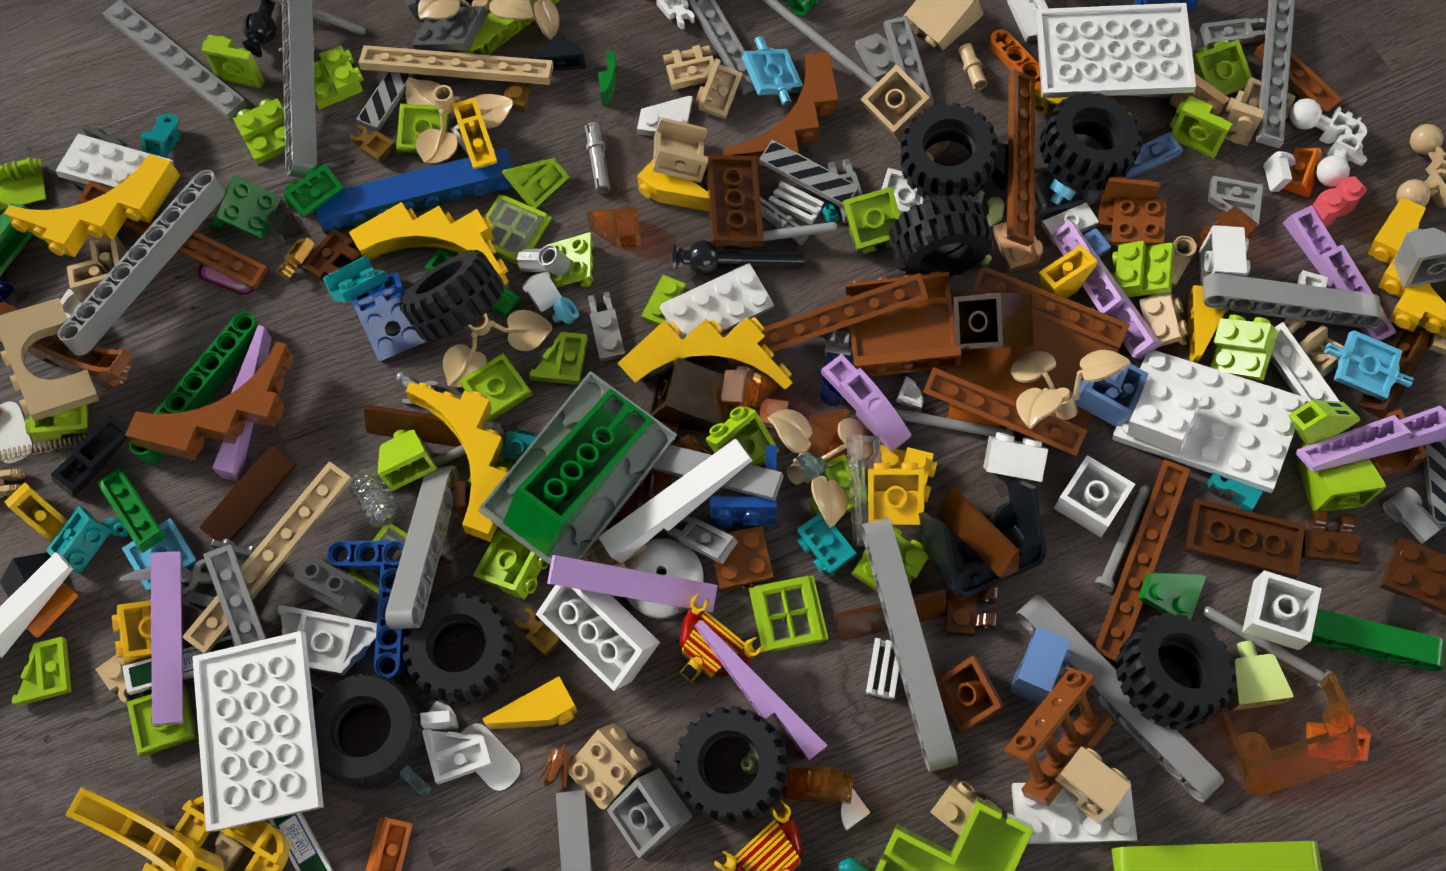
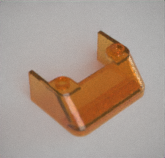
(1299, 762)

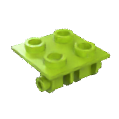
(21, 183)
(580, 254)

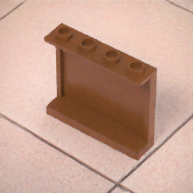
(907, 337)

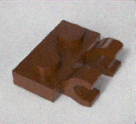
(330, 254)
(1332, 546)
(962, 613)

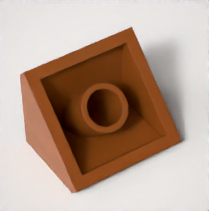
(969, 694)

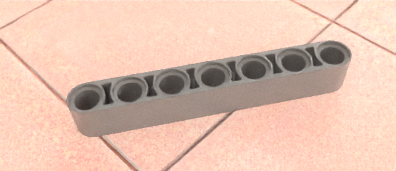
(1292, 300)
(422, 549)

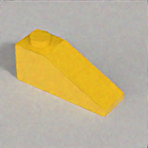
(474, 133)
(672, 189)
(1201, 323)
(539, 708)

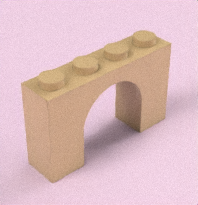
(41, 396)

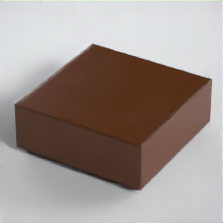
(462, 497)

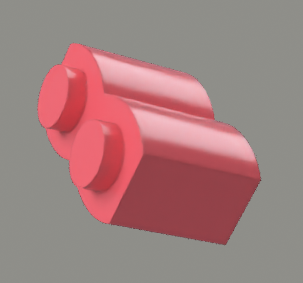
(1339, 200)

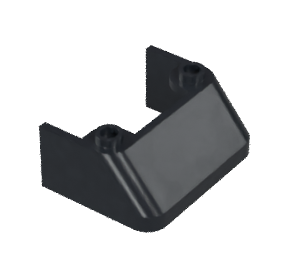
(962, 568)

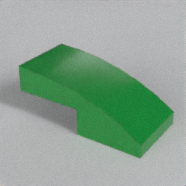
(608, 78)

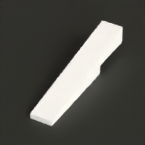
(674, 502)
(30, 598)

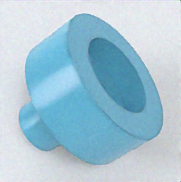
(1061, 191)
(565, 311)

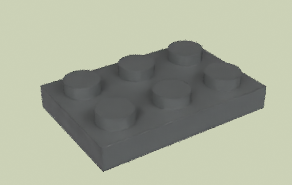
(451, 33)

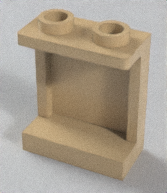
(680, 150)

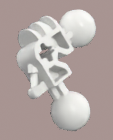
(1339, 129)

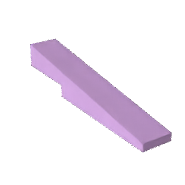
(1332, 261)
(1108, 295)
(1376, 439)
(232, 457)
(629, 583)
(167, 638)
(761, 696)

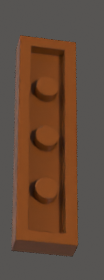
(1307, 83)

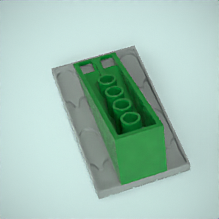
(578, 472)

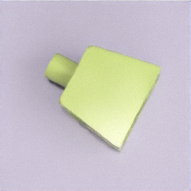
(1258, 679)

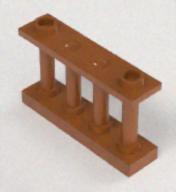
(1038, 731)

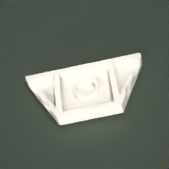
(332, 640)

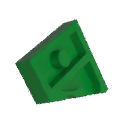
(1172, 592)

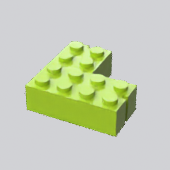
(983, 844)

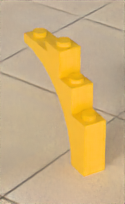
(70, 227)
(402, 229)
(1419, 303)
(740, 344)
(483, 447)
(142, 833)

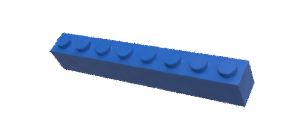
(415, 190)

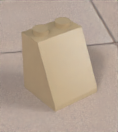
(943, 20)

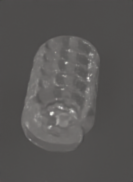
(374, 497)

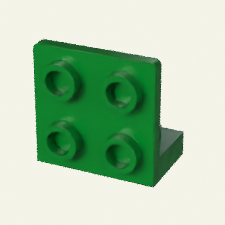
(312, 191)
(246, 208)

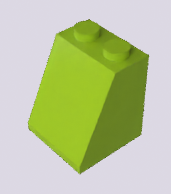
(1340, 486)

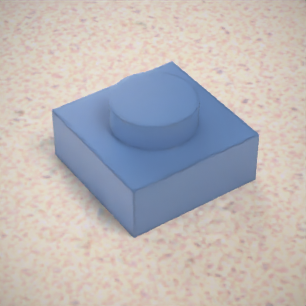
(1097, 242)

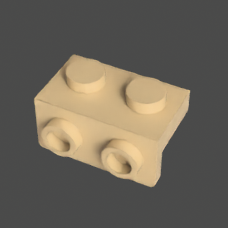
(719, 89)
(1244, 120)
(1164, 318)
(1314, 348)
(956, 804)

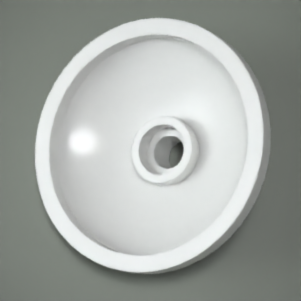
(677, 561)

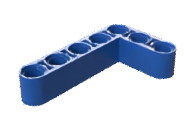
(381, 562)

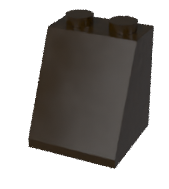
(993, 321)
(689, 397)

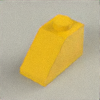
(1068, 273)
(36, 512)

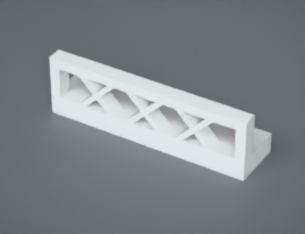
(1025, 16)
(1298, 369)

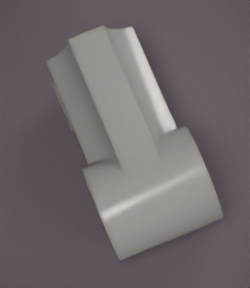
(543, 260)
(1407, 508)

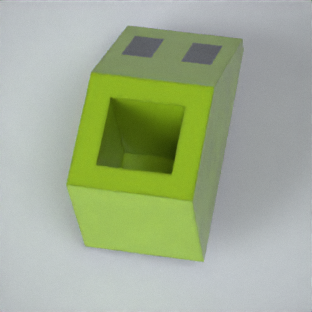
(1322, 420)

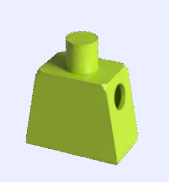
(404, 459)

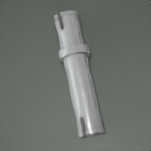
(596, 149)
(779, 219)

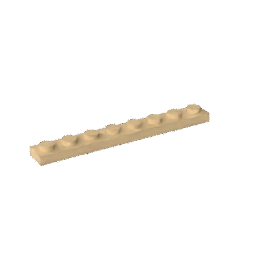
(456, 65)
(273, 551)

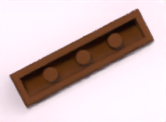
(1413, 349)
(428, 427)
(248, 495)
(980, 534)
(872, 620)

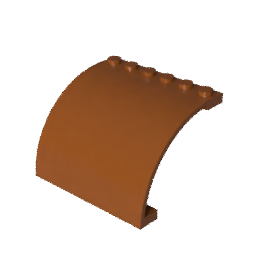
(1059, 328)

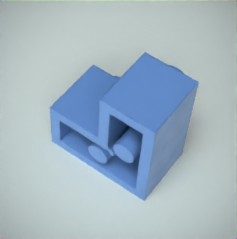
(1113, 397)
(1040, 666)

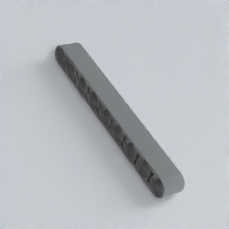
(298, 87)
(141, 263)
(909, 645)
(1162, 743)

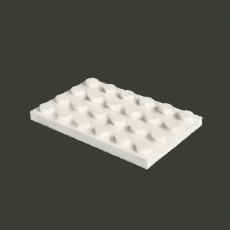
(1115, 50)
(1238, 427)
(257, 732)

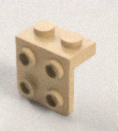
(607, 764)

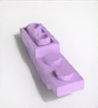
(868, 402)

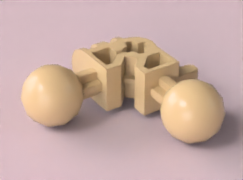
(1427, 141)

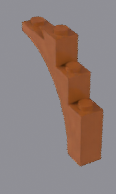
(801, 124)
(104, 365)
(223, 420)

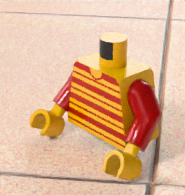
(698, 652)
(773, 849)

